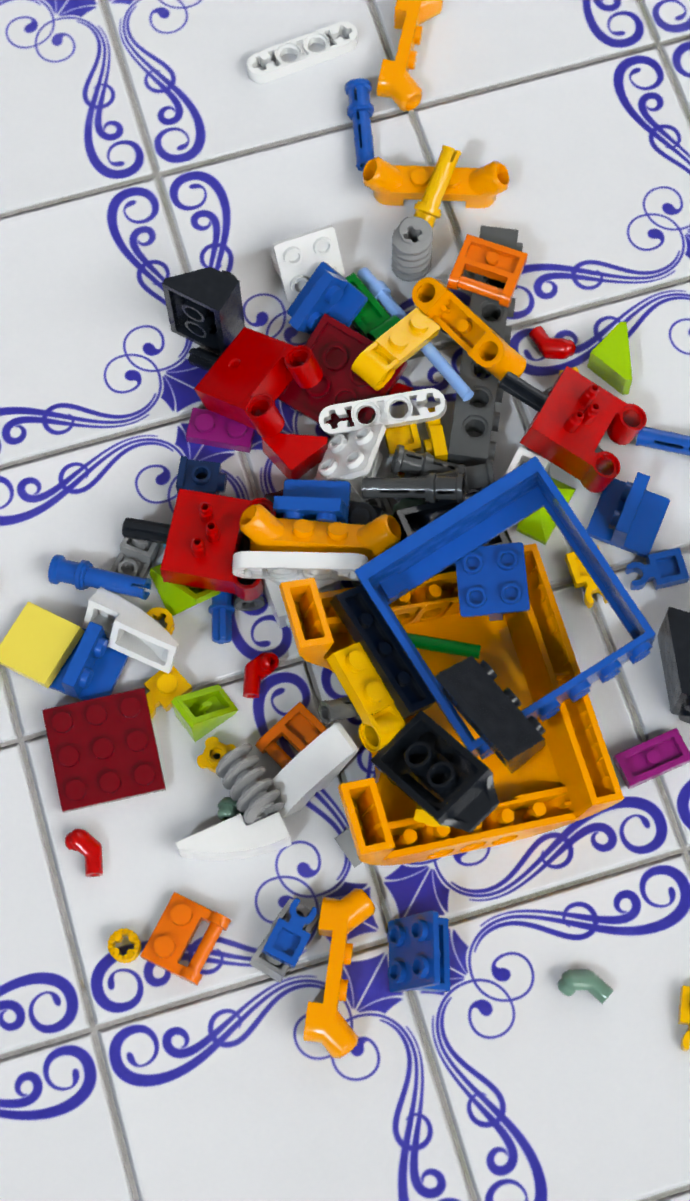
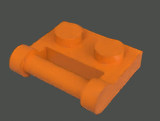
(489, 261)
(297, 727)
(176, 931)

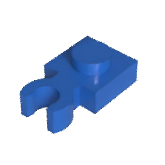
(662, 568)
(288, 938)

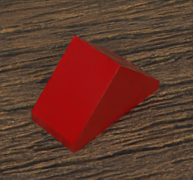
(295, 453)

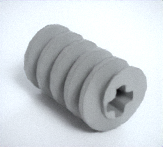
(412, 249)
(246, 784)

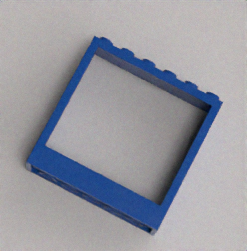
(466, 530)

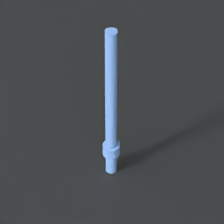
(383, 296)

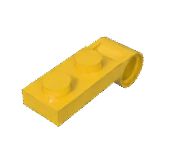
(394, 348)
(368, 695)

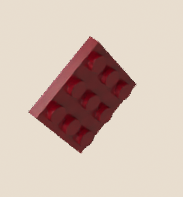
(336, 350)
(103, 750)

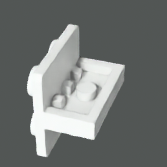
(300, 256)
(352, 458)

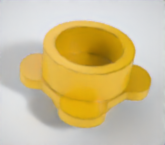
(213, 747)

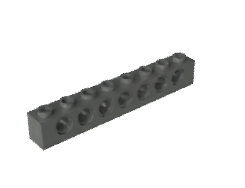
(463, 447)

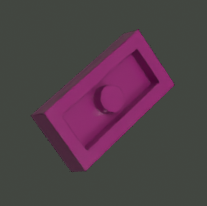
(218, 431)
(652, 758)

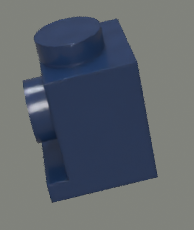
(188, 470)

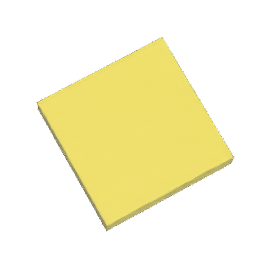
(39, 644)

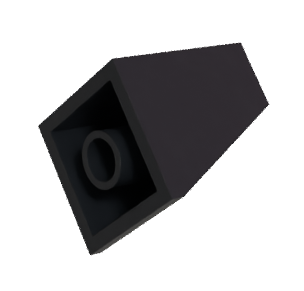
(675, 657)

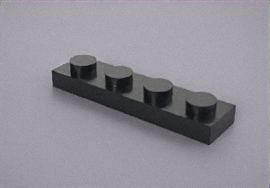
(383, 650)

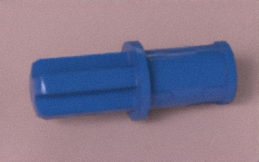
(222, 617)

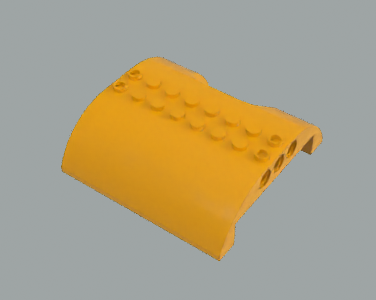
(531, 658)

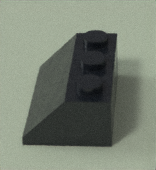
(205, 307)
(492, 711)

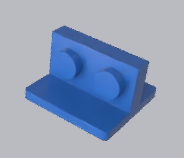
(325, 294)
(314, 500)
(628, 515)
(493, 581)
(91, 667)
(419, 953)

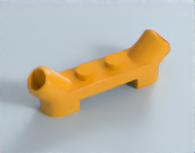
(394, 78)
(398, 182)
(467, 328)
(302, 535)
(323, 1020)

